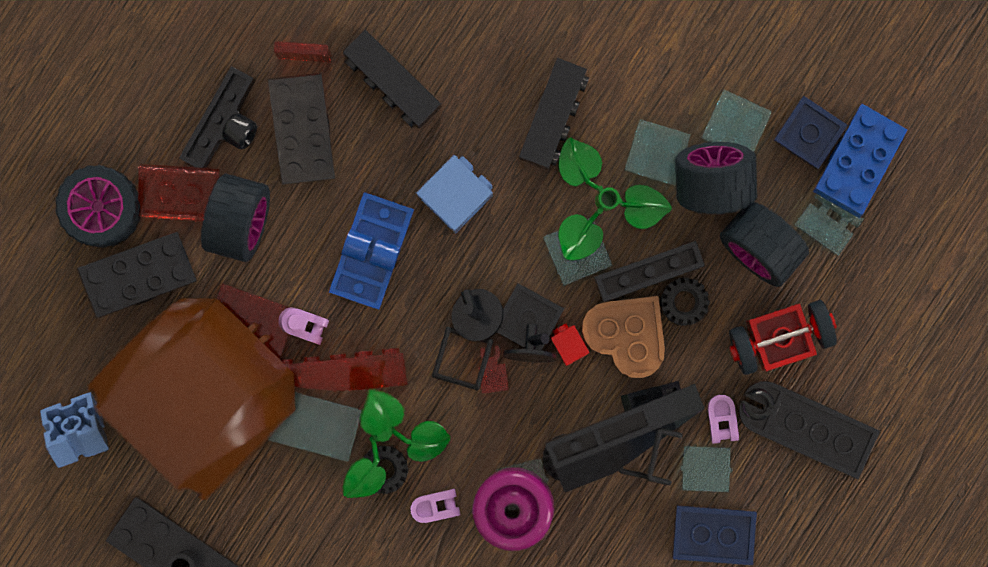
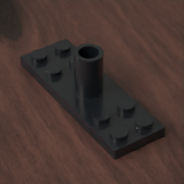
(159, 541)

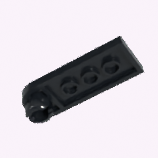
(808, 427)

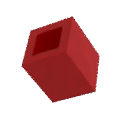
(569, 344)

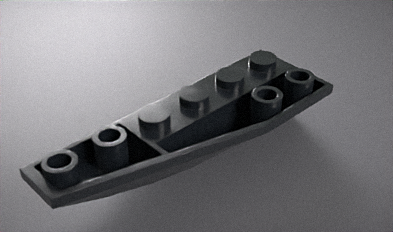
(619, 439)

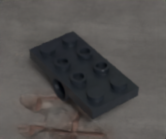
(301, 128)
(136, 275)

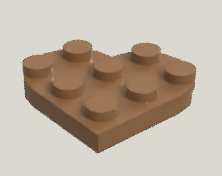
(629, 333)

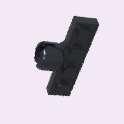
(222, 121)

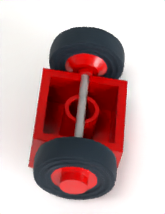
(782, 337)

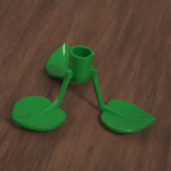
(578, 235)
(379, 418)

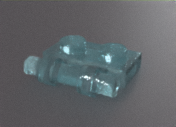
(825, 229)

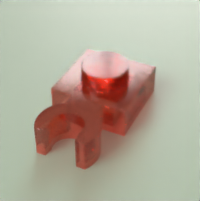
(495, 375)

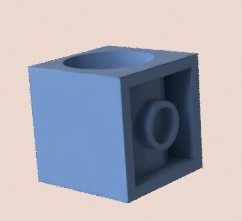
(456, 193)

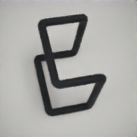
(476, 386)
(649, 476)

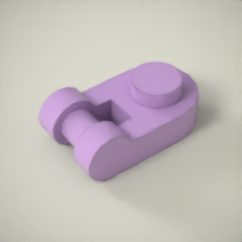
(295, 320)
(722, 409)
(425, 508)

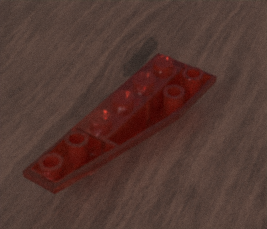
(351, 373)

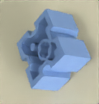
(74, 430)

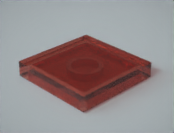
(302, 51)

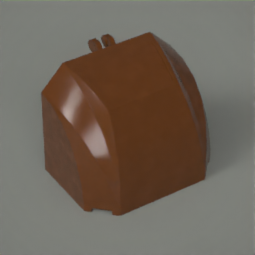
(196, 394)

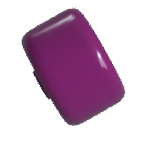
(519, 488)

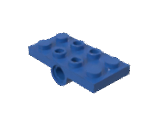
(860, 160)
(371, 250)

